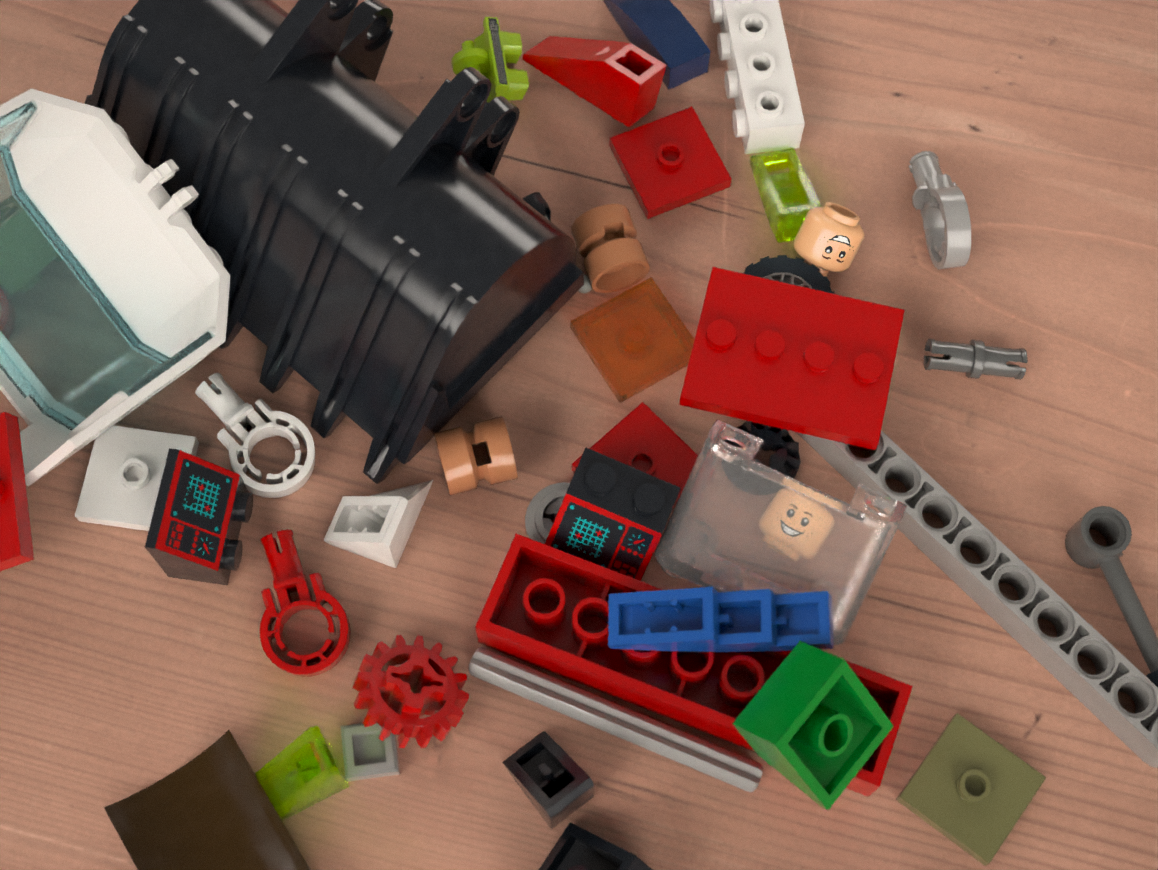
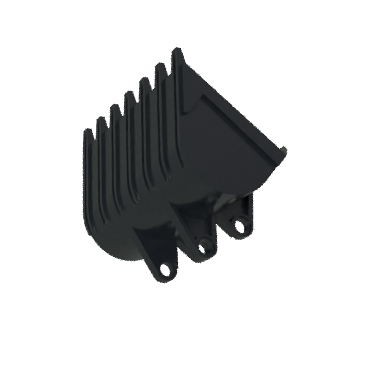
(347, 223)

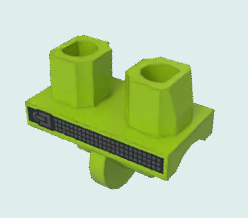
(489, 56)

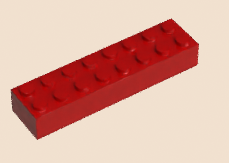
(556, 616)

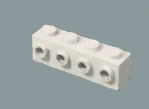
(758, 74)

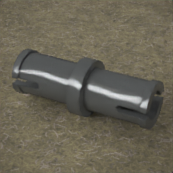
(975, 359)

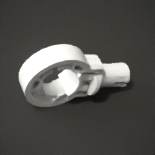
(237, 417)

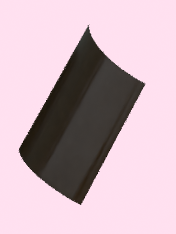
(206, 818)

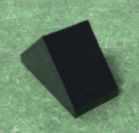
(550, 779)

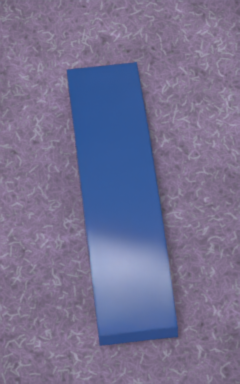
(719, 620)

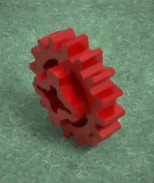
(389, 695)

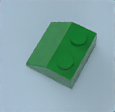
(814, 723)

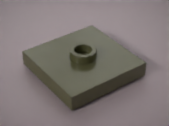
(971, 789)

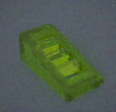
(787, 218)

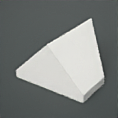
(377, 523)

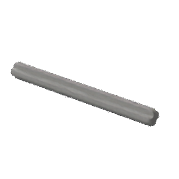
(616, 719)

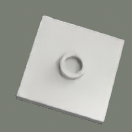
(127, 475)

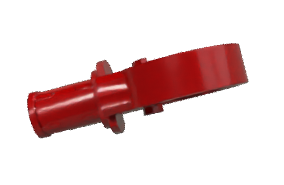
(288, 578)

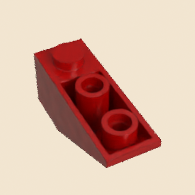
(603, 72)

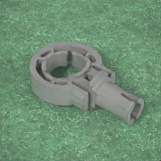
(943, 212)

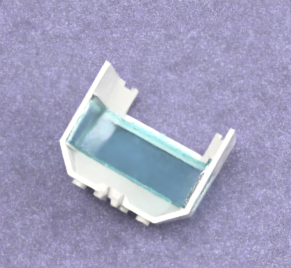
(97, 277)

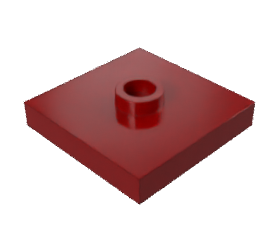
(670, 162)
(649, 446)

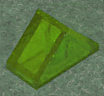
(302, 774)

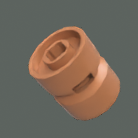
(609, 246)
(459, 460)

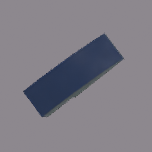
(665, 35)

